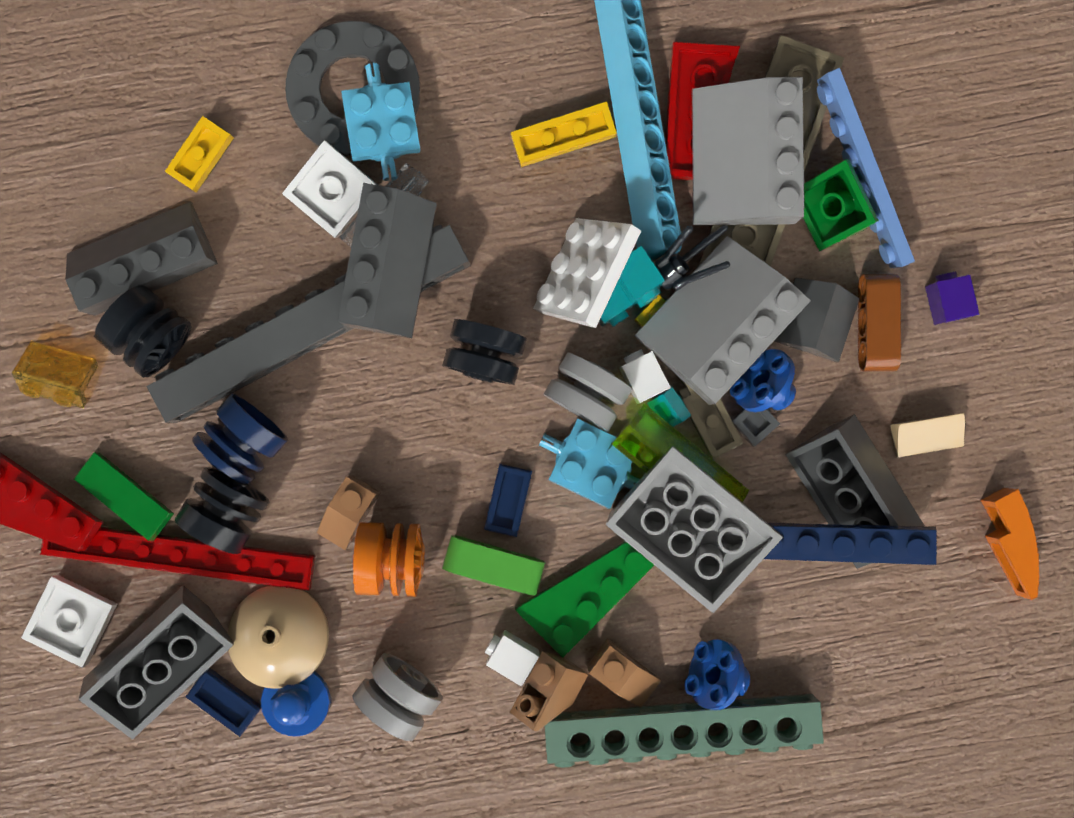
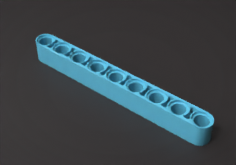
(638, 124)

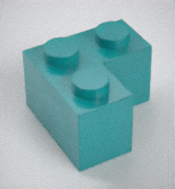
(637, 285)

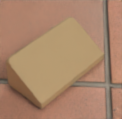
(928, 434)

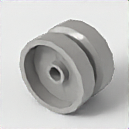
(590, 386)
(397, 697)

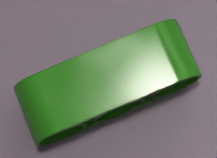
(493, 565)

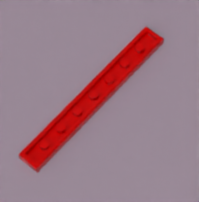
(192, 558)

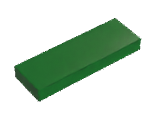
(124, 496)

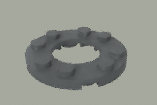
(321, 51)

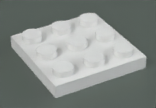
(586, 270)

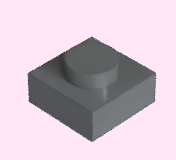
(755, 425)

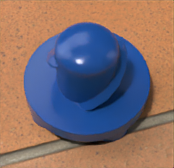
(766, 383)
(716, 675)
(297, 707)

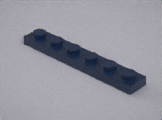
(856, 543)

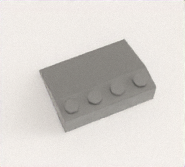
(748, 152)
(722, 321)
(692, 529)

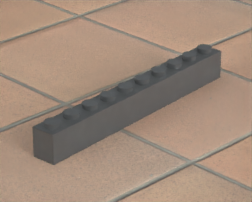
(279, 341)

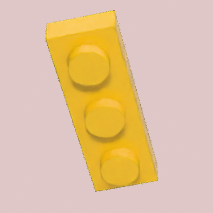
(563, 134)

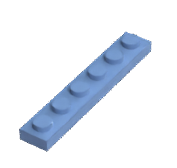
(848, 127)

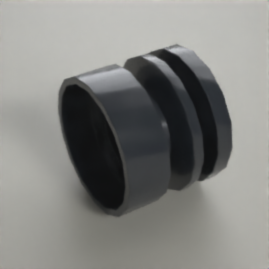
(142, 331)
(219, 516)

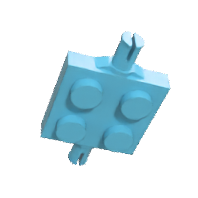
(380, 121)
(590, 464)

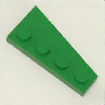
(582, 599)

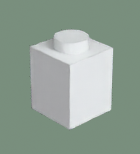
(644, 375)
(511, 657)

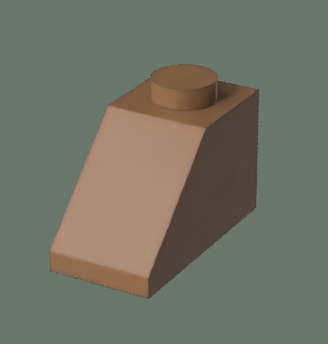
(347, 510)
(622, 673)

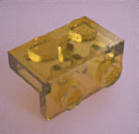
(54, 374)

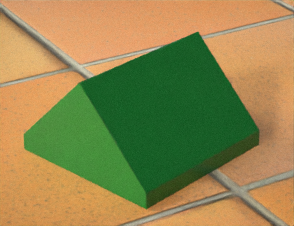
(836, 206)

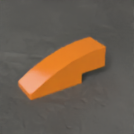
(1014, 540)

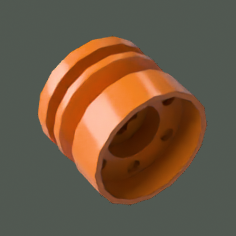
(386, 558)

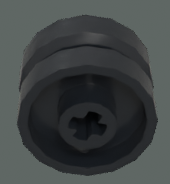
(484, 352)

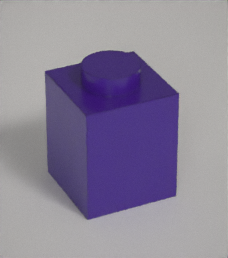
(951, 298)

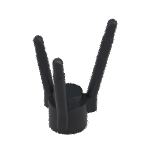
(675, 268)

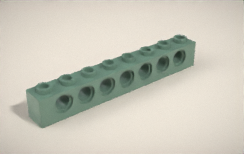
(767, 711)

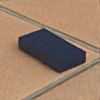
(508, 500)
(224, 701)

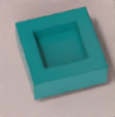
(670, 407)

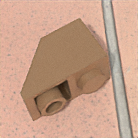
(548, 690)

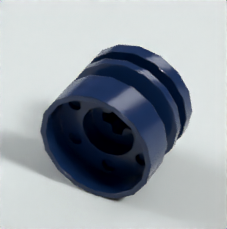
(235, 445)

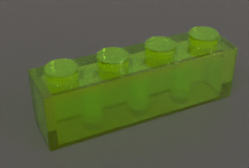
(649, 437)

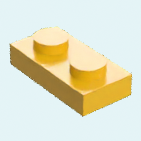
(199, 154)

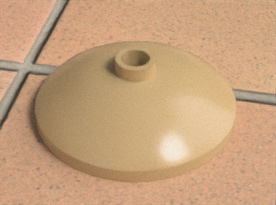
(299, 636)

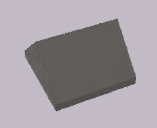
(824, 321)

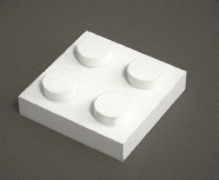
(328, 189)
(69, 620)

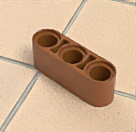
(879, 322)

